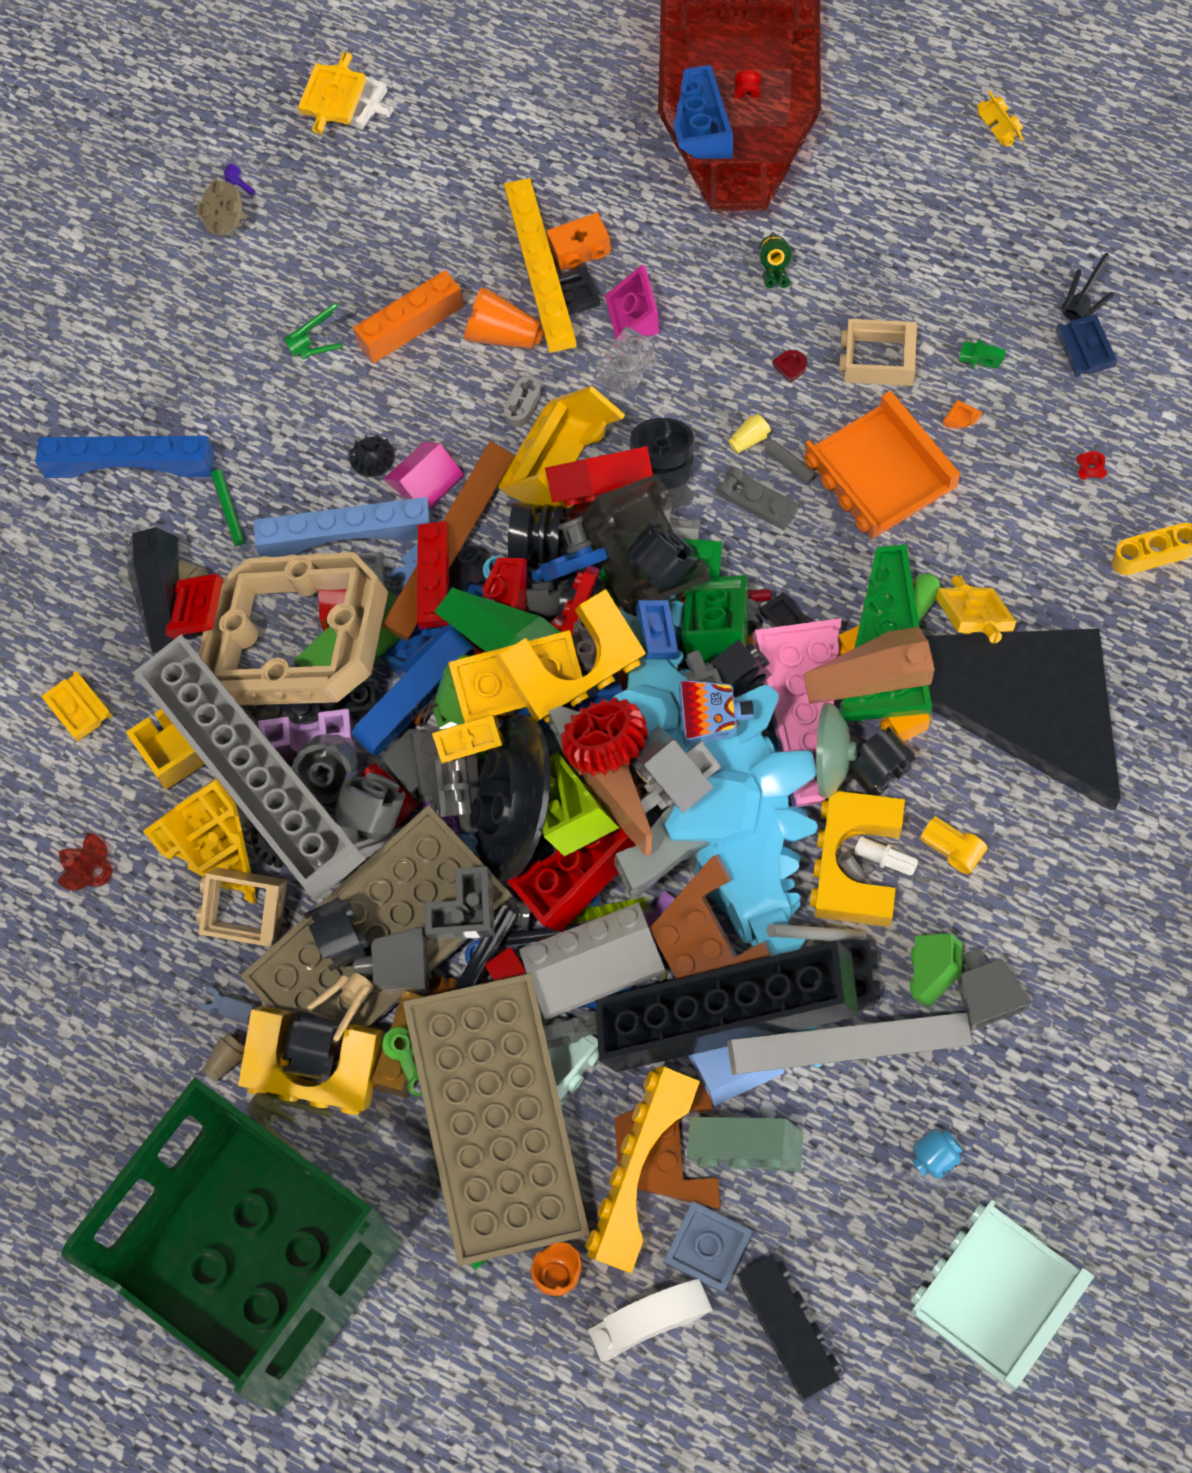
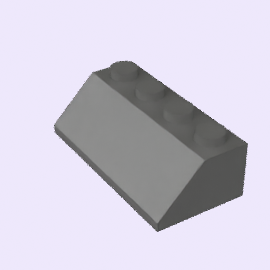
(592, 961)

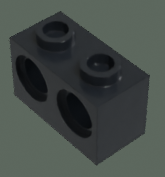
(742, 667)
(863, 973)

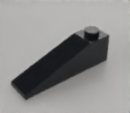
(153, 578)

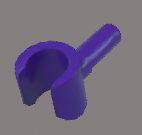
(232, 175)

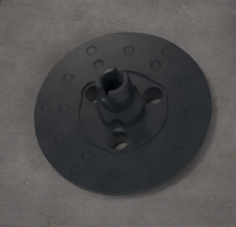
(512, 798)

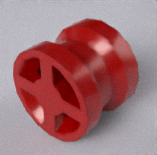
(747, 82)

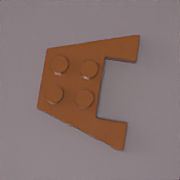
(691, 933)
(663, 1165)

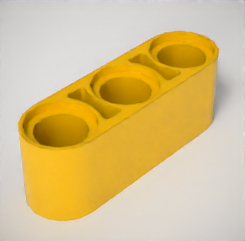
(1144, 557)

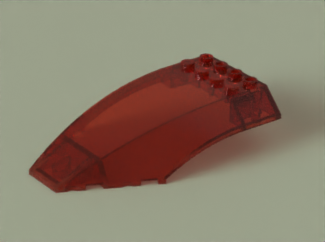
(736, 35)

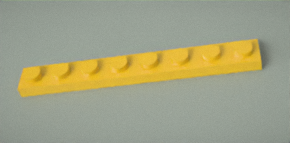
(540, 266)

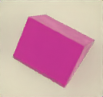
(633, 305)
(425, 473)

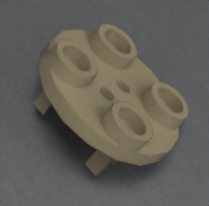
(221, 208)

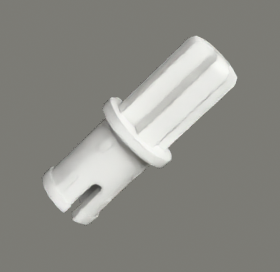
(886, 856)

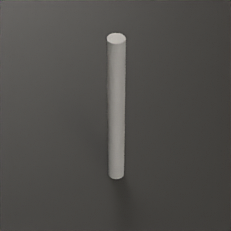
(814, 933)

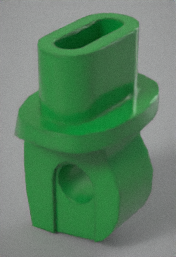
(981, 354)

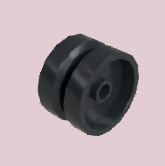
(669, 449)

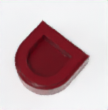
(790, 364)

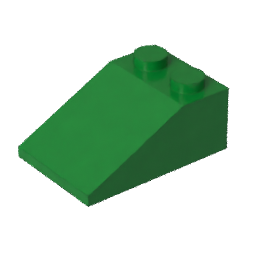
(716, 616)

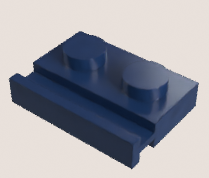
(1086, 345)

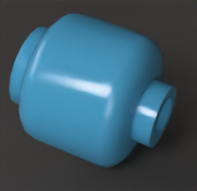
(937, 1153)

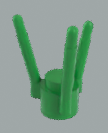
(299, 341)

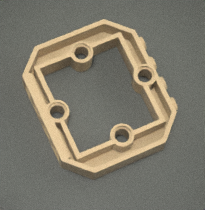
(354, 622)

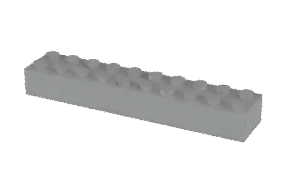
(249, 768)

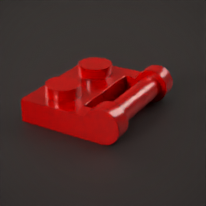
(195, 605)

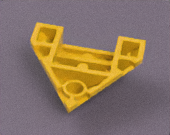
(204, 834)

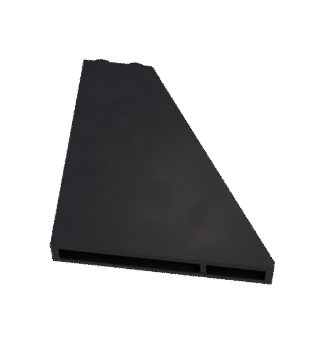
(1034, 699)

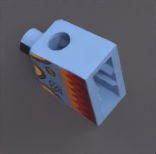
(710, 711)

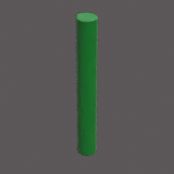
(227, 507)

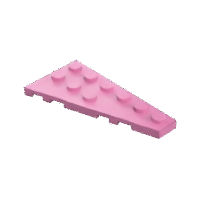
(792, 653)

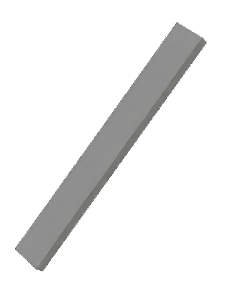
(848, 1043)

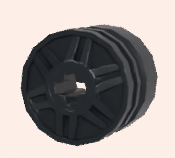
(536, 534)

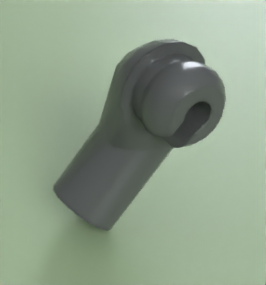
(855, 871)

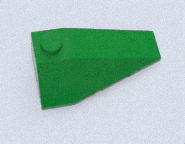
(490, 622)

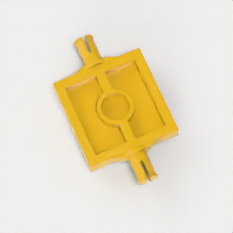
(332, 93)
(975, 609)

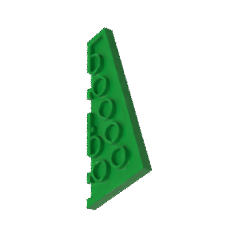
(888, 608)

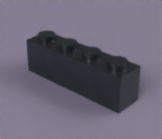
(788, 1329)

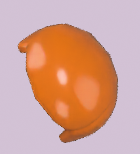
(556, 1269)

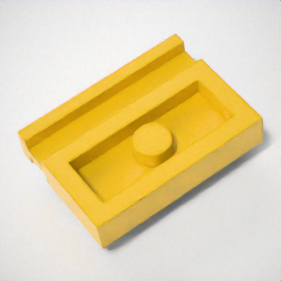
(76, 706)

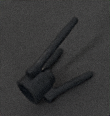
(1079, 305)

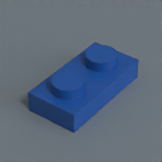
(656, 629)

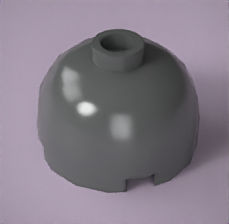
(543, 596)

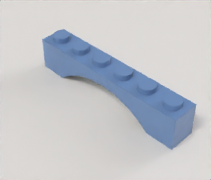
(299, 532)

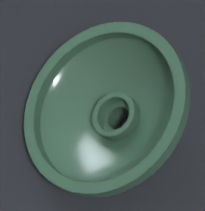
(833, 750)

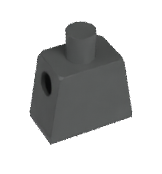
(400, 764)
(398, 962)
(989, 991)

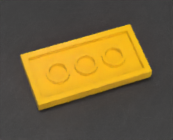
(485, 688)

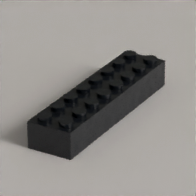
(725, 1005)

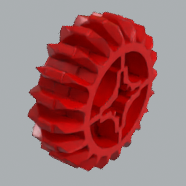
(604, 736)

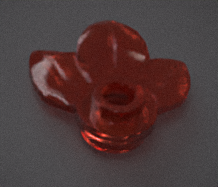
(83, 862)

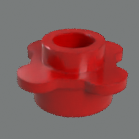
(1094, 458)

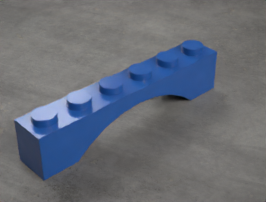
(171, 454)

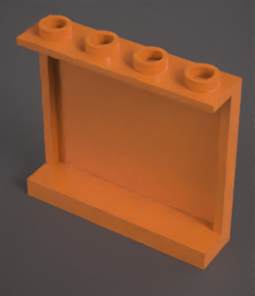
(882, 467)

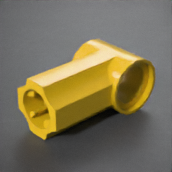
(961, 849)

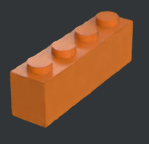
(408, 316)

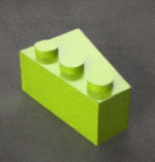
(573, 811)

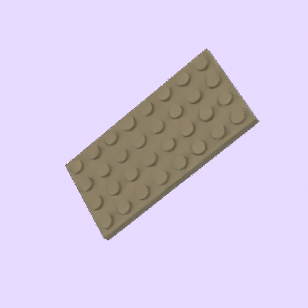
(387, 900)
(495, 1119)

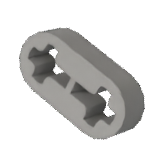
(527, 404)

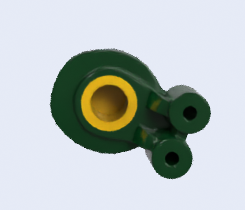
(774, 257)

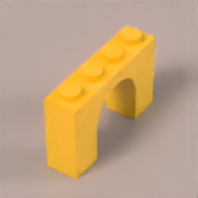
(615, 650)
(837, 894)
(348, 1086)

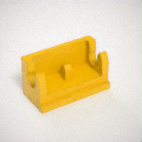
(468, 738)

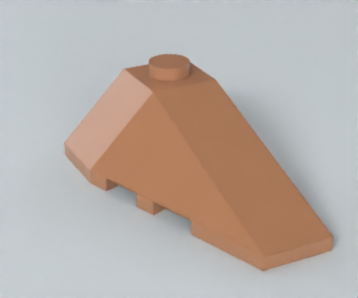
(884, 664)
(621, 800)

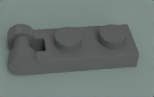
(757, 499)

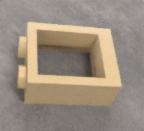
(879, 331)
(272, 913)

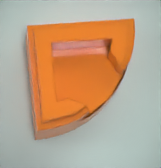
(961, 415)

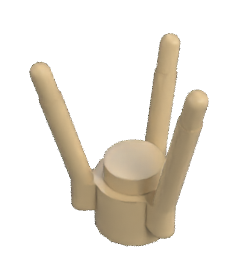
(354, 992)

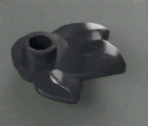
(467, 568)

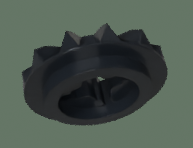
(371, 466)

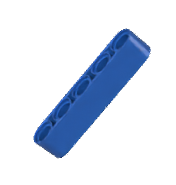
(410, 694)

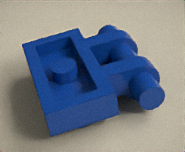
(568, 564)

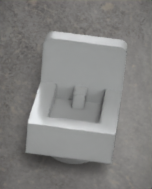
(683, 528)

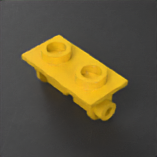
(995, 111)

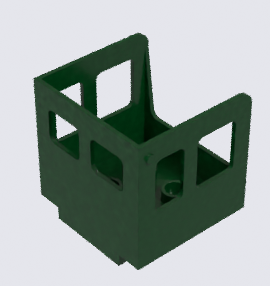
(238, 1248)

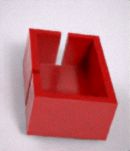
(597, 475)

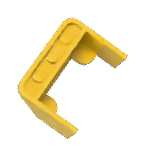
(557, 439)

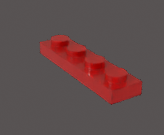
(432, 572)

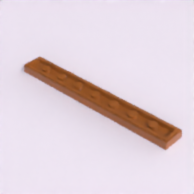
(460, 519)

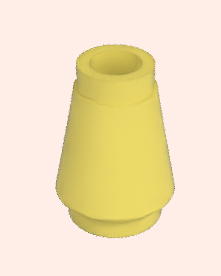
(749, 433)

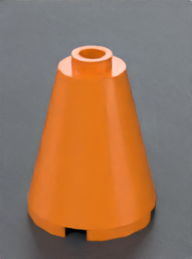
(501, 323)

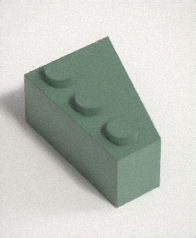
(745, 1143)

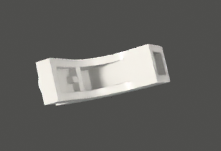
(649, 1317)

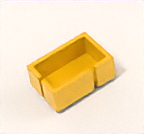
(164, 752)

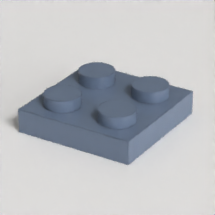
(708, 1247)

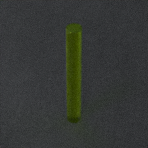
(600, 911)

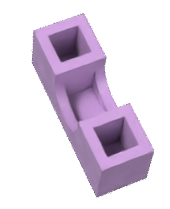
(290, 737)

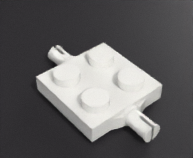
(370, 103)

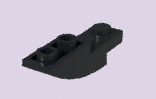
(358, 702)

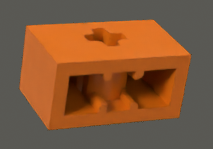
(579, 241)

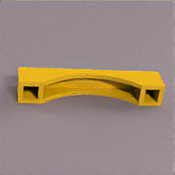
(617, 1233)

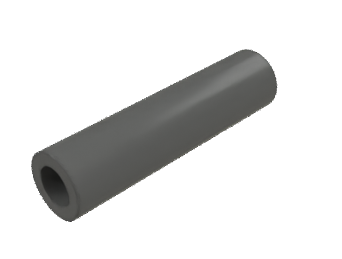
(790, 462)

